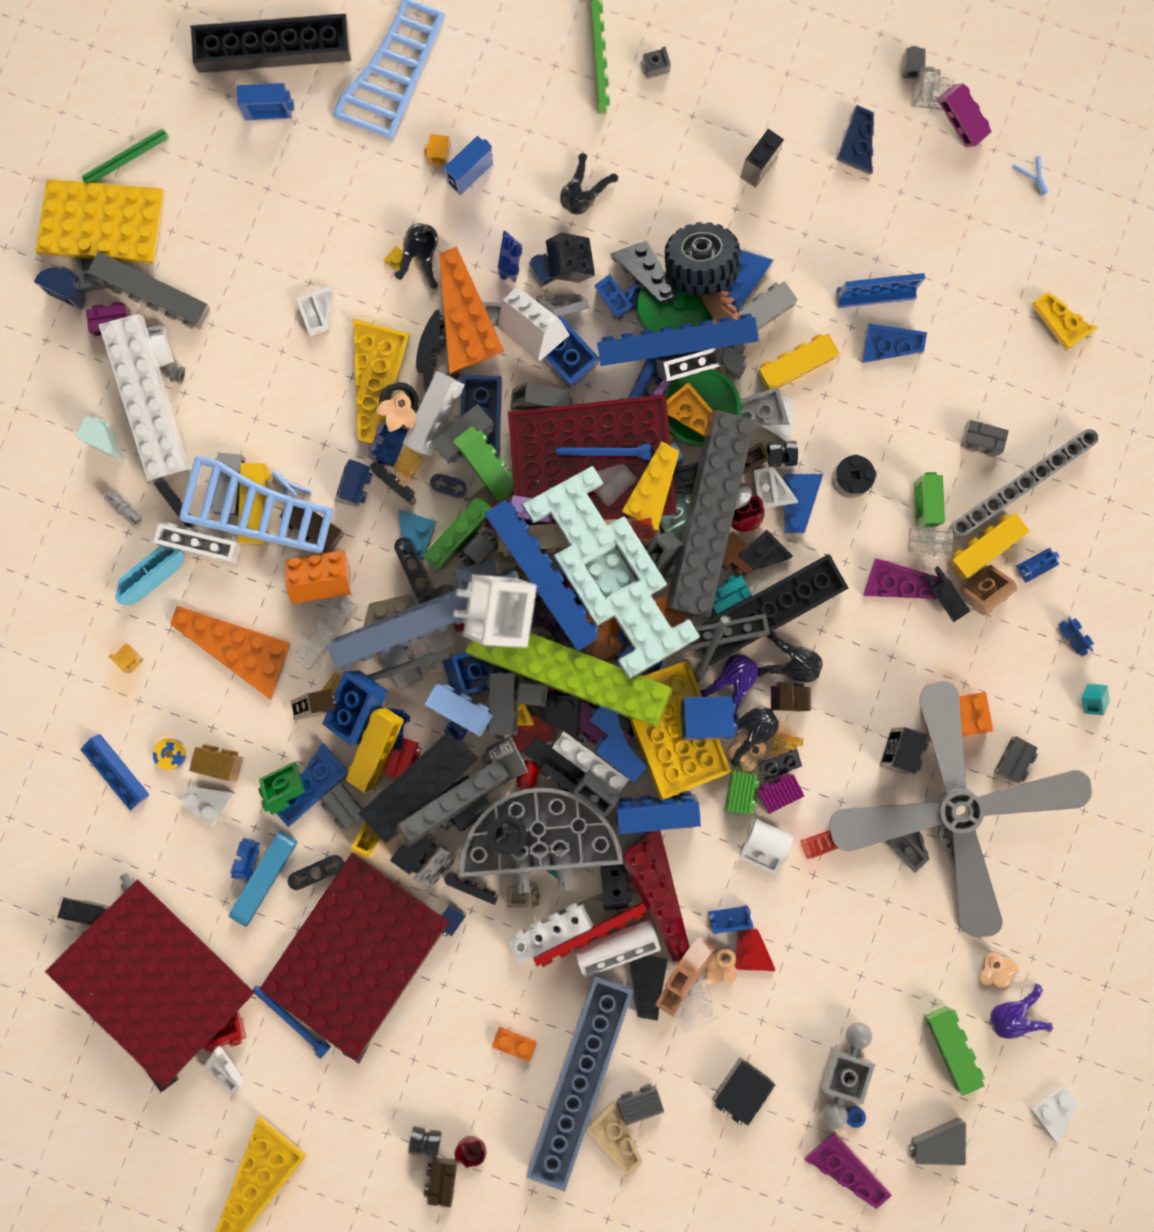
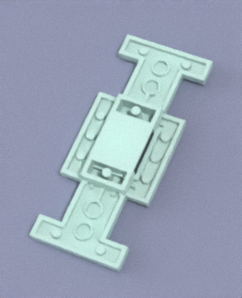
(602, 575)

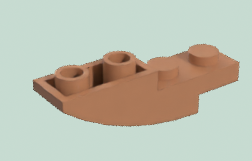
(720, 306)
(685, 975)

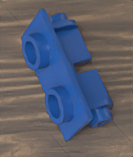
(1038, 564)
(1081, 642)
(243, 868)

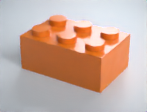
(318, 577)
(974, 715)

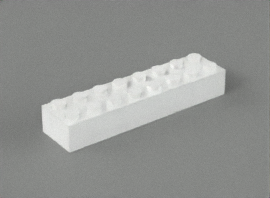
(144, 397)

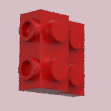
(231, 1033)

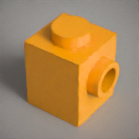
(437, 150)

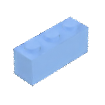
(459, 709)

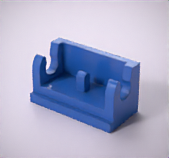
(613, 297)
(730, 919)

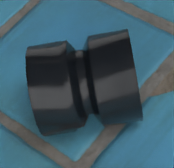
(782, 453)
(431, 1145)

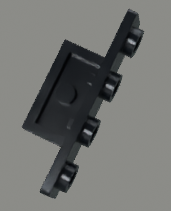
(554, 765)

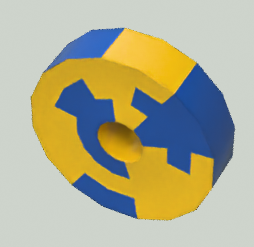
(160, 754)

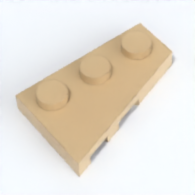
(615, 1139)

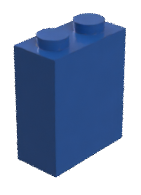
(469, 165)
(707, 718)

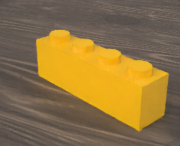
(798, 363)
(261, 475)
(988, 546)
(374, 749)

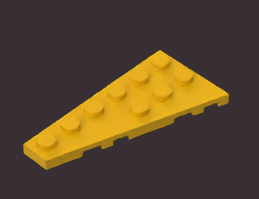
(377, 364)
(261, 1174)

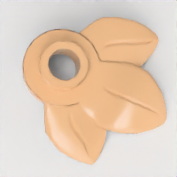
(396, 415)
(750, 759)
(719, 970)
(998, 974)

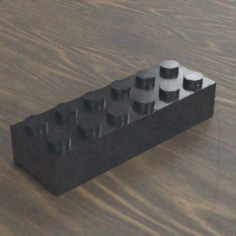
(418, 784)

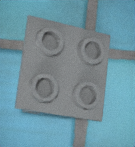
(507, 755)
(435, 867)

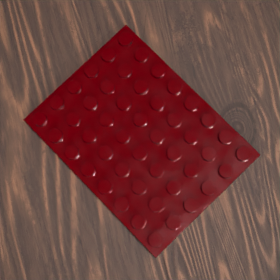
(600, 424)
(354, 956)
(150, 983)

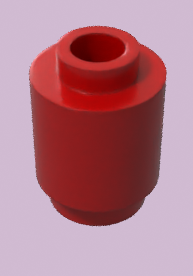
(528, 779)

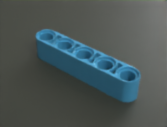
(263, 878)

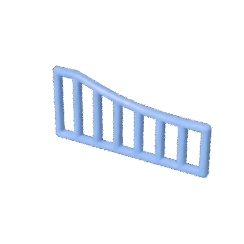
(372, 67)
(252, 489)

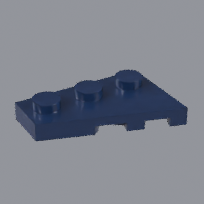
(857, 142)

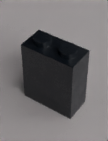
(762, 158)
(743, 1092)

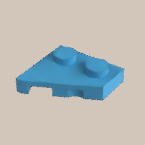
(418, 529)

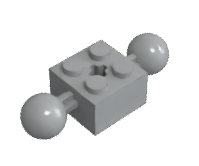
(850, 1088)

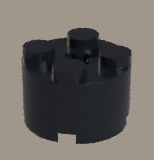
(864, 478)

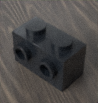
(615, 888)

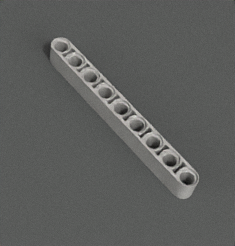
(1031, 479)

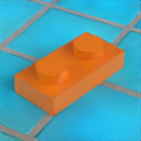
(514, 1044)

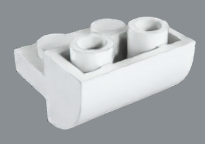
(160, 345)
(766, 847)

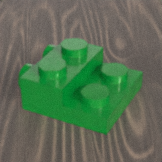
(280, 787)

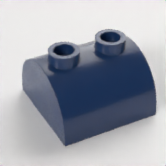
(61, 285)
(352, 483)

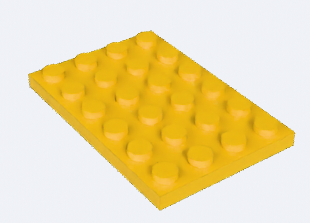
(100, 218)
(670, 761)

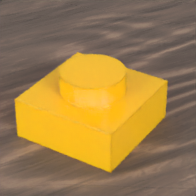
(393, 258)

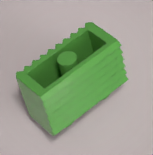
(740, 792)

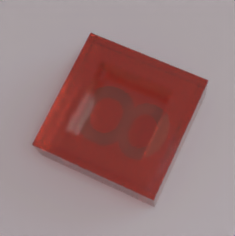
(643, 528)

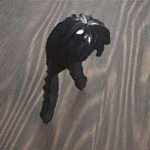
(571, 194)
(420, 242)
(804, 663)
(761, 727)

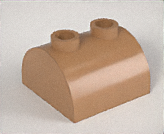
(988, 589)

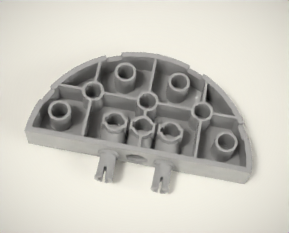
(560, 837)

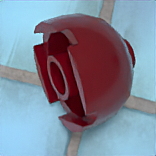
(749, 516)

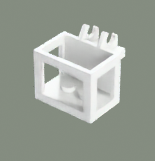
(497, 610)

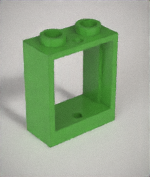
(929, 500)

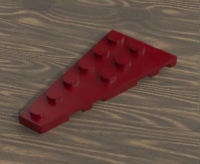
(652, 877)

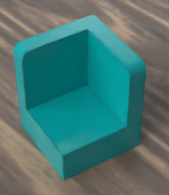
(1095, 699)

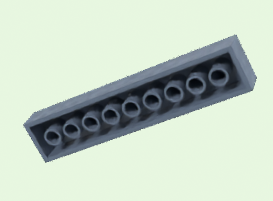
(402, 627)
(579, 1082)

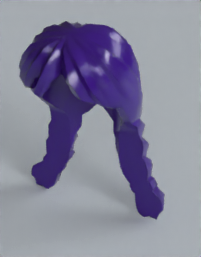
(740, 672)
(1009, 1018)

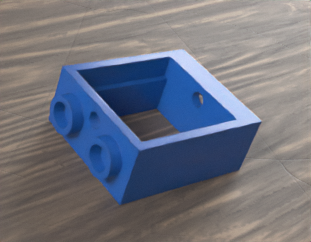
(265, 101)

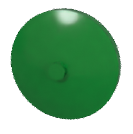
(683, 311)
(715, 390)

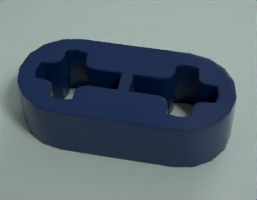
(449, 481)

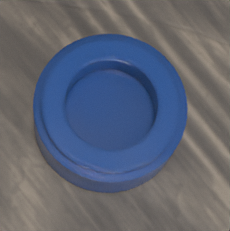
(856, 1116)

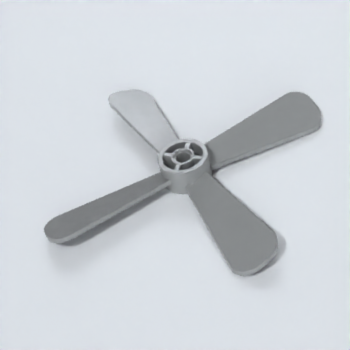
(871, 825)

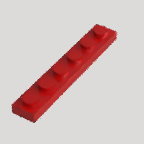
(598, 931)

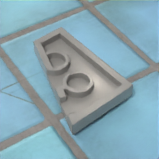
(765, 408)

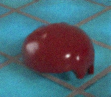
(470, 1151)

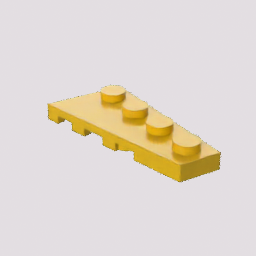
(652, 489)

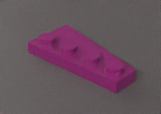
(897, 581)
(839, 1161)

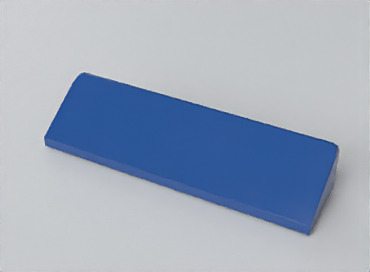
(114, 771)

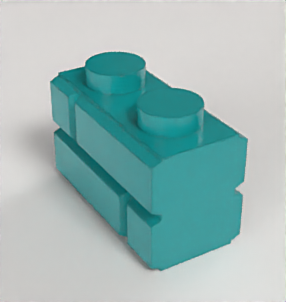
(730, 594)

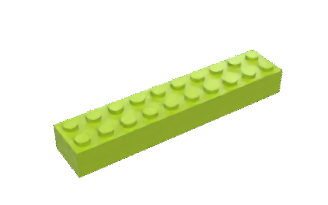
(580, 677)

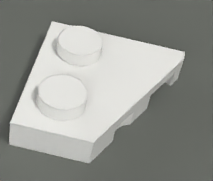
(772, 488)

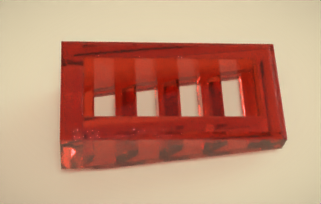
(808, 848)

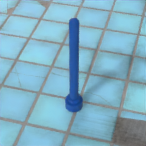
(643, 451)
(320, 1047)

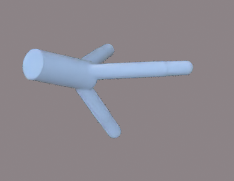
(1039, 179)
(286, 485)

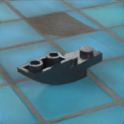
(430, 344)
(81, 911)

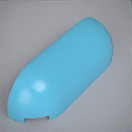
(148, 575)

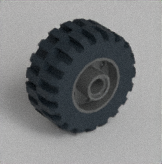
(702, 258)

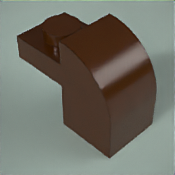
(733, 549)

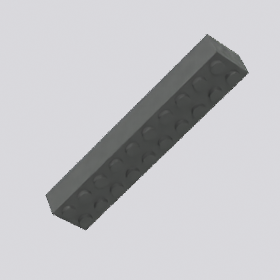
(710, 514)

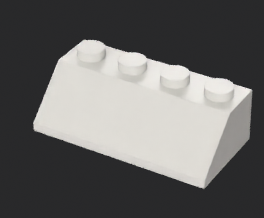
(530, 324)

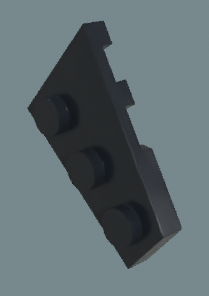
(560, 711)
(648, 984)

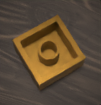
(215, 763)

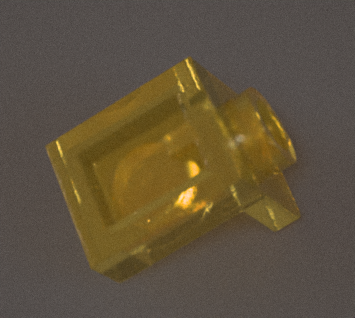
(789, 741)

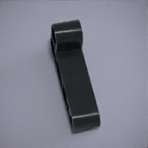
(420, 571)

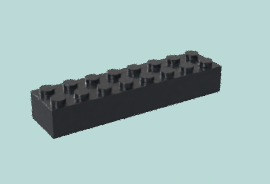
(271, 43)
(784, 601)

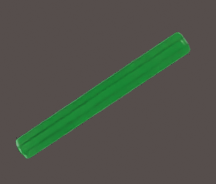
(125, 156)

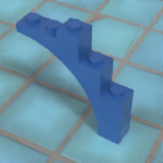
(615, 747)

